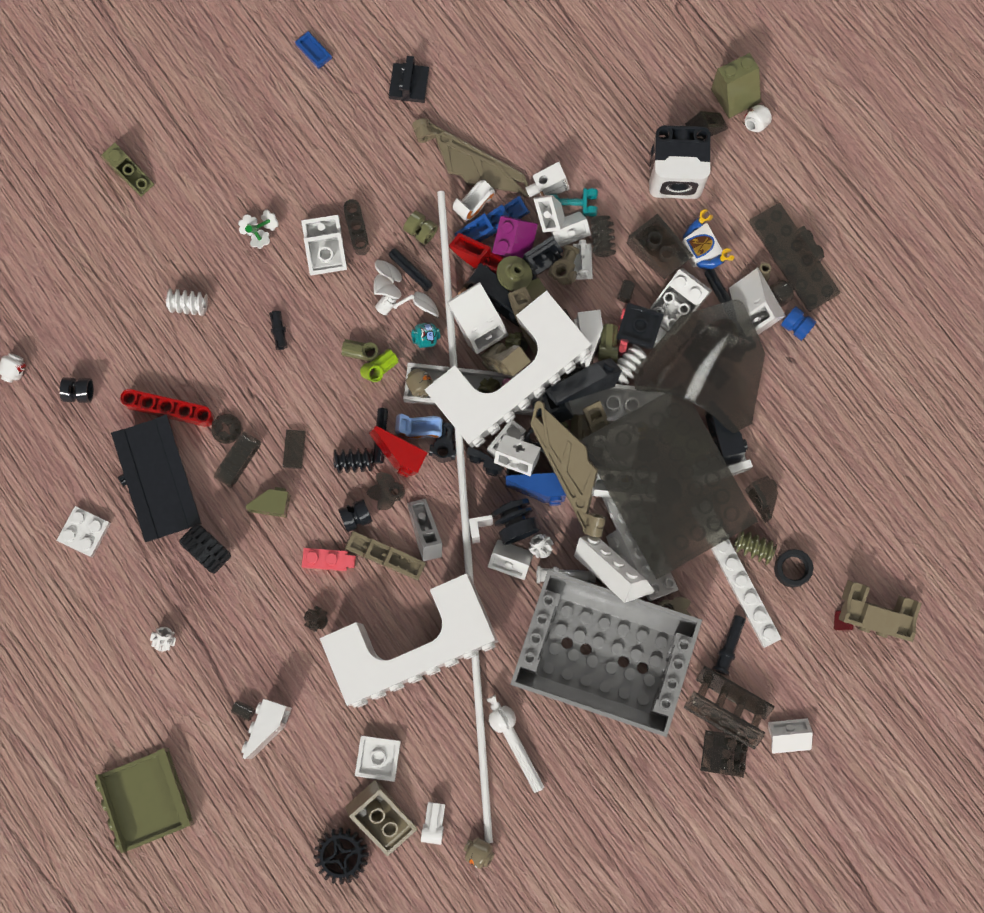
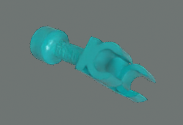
(590, 211)

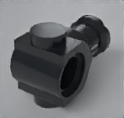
(444, 443)

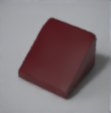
(840, 625)

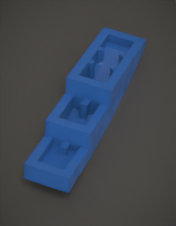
(488, 224)

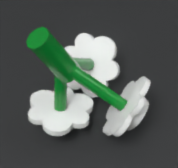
(249, 225)

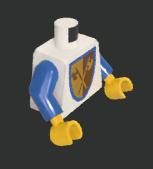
(703, 245)

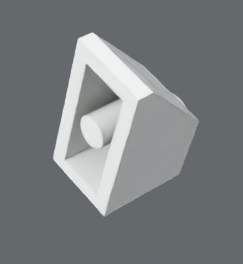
(549, 213)

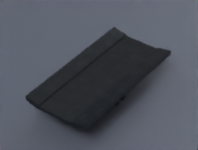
(156, 478)

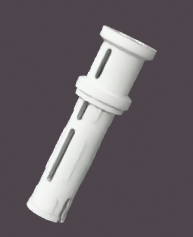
(586, 576)

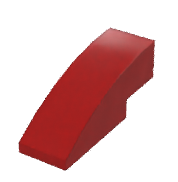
(474, 252)

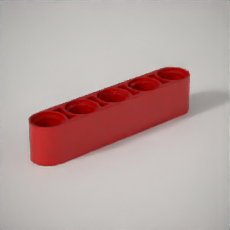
(160, 402)

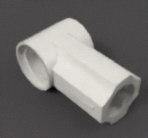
(433, 829)

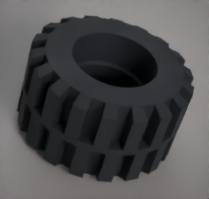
(205, 548)

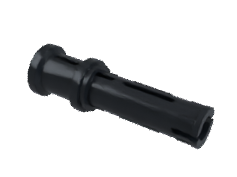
(727, 654)

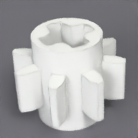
(541, 546)
(163, 639)

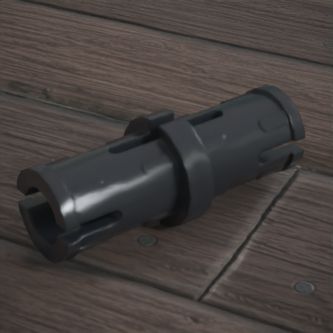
(278, 330)

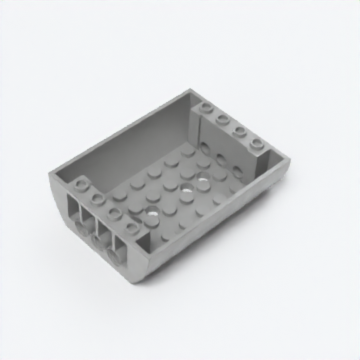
(613, 630)

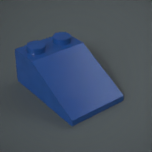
(542, 487)

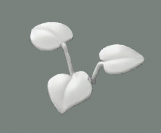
(384, 286)

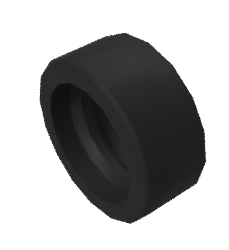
(807, 563)

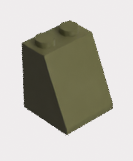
(737, 85)

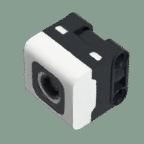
(679, 162)

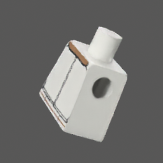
(549, 181)

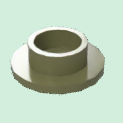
(511, 279)

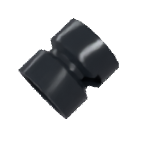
(79, 390)
(355, 515)

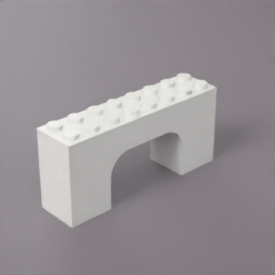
(559, 350)
(367, 676)

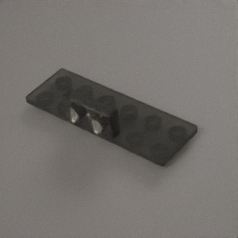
(796, 256)

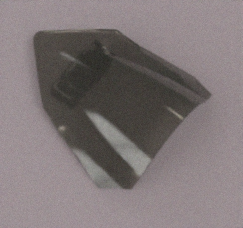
(710, 361)

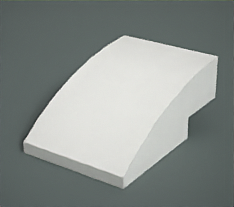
(324, 245)

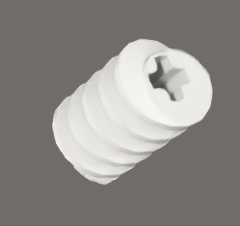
(186, 303)
(629, 363)

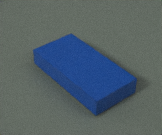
(313, 50)

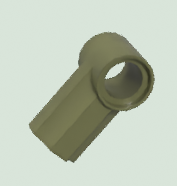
(608, 343)
(359, 350)

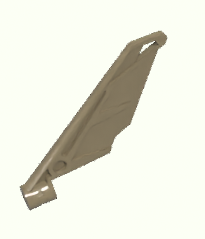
(469, 161)
(572, 467)

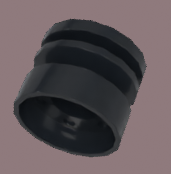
(516, 524)

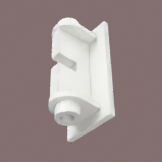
(583, 260)

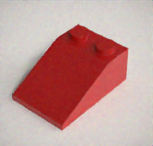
(400, 453)

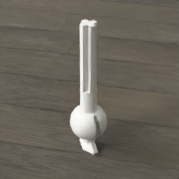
(503, 720)

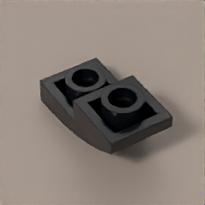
(489, 466)

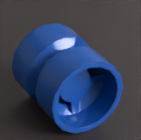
(798, 323)

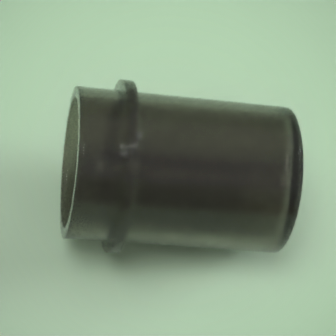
(626, 291)
(243, 710)

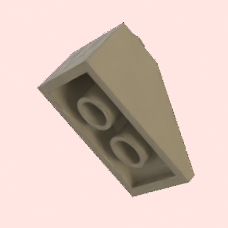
(380, 818)

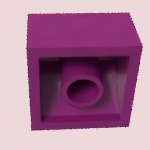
(514, 237)

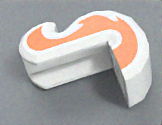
(474, 200)

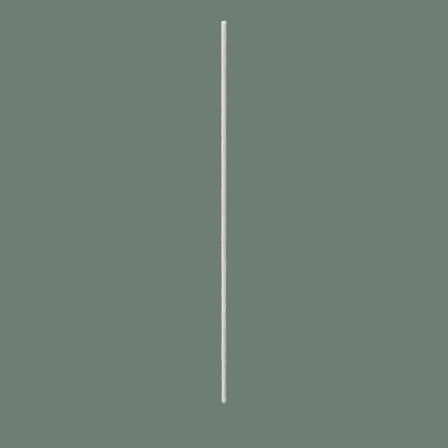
(465, 524)

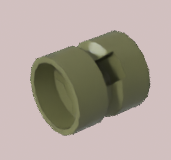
(420, 227)

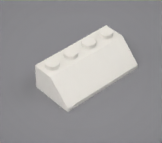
(611, 569)

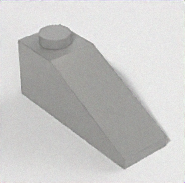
(425, 530)

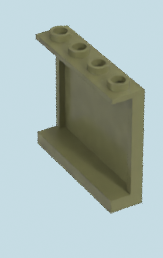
(144, 800)

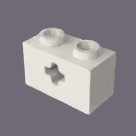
(517, 455)

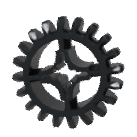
(343, 864)

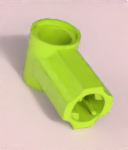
(380, 365)

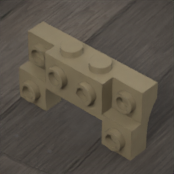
(885, 621)

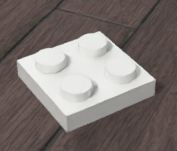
(83, 531)
(377, 758)

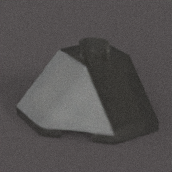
(763, 496)

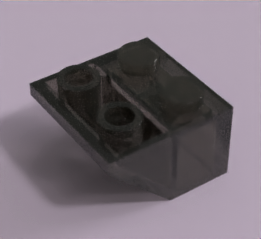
(723, 754)

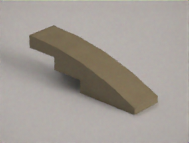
(385, 555)

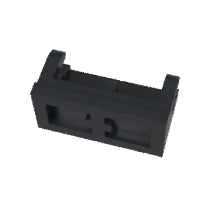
(543, 256)

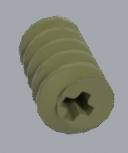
(755, 546)

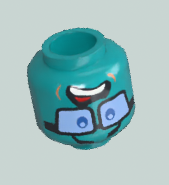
(425, 335)

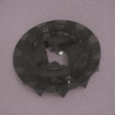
(224, 437)

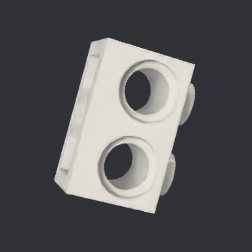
(511, 429)

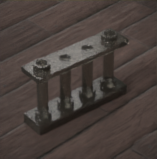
(722, 718)

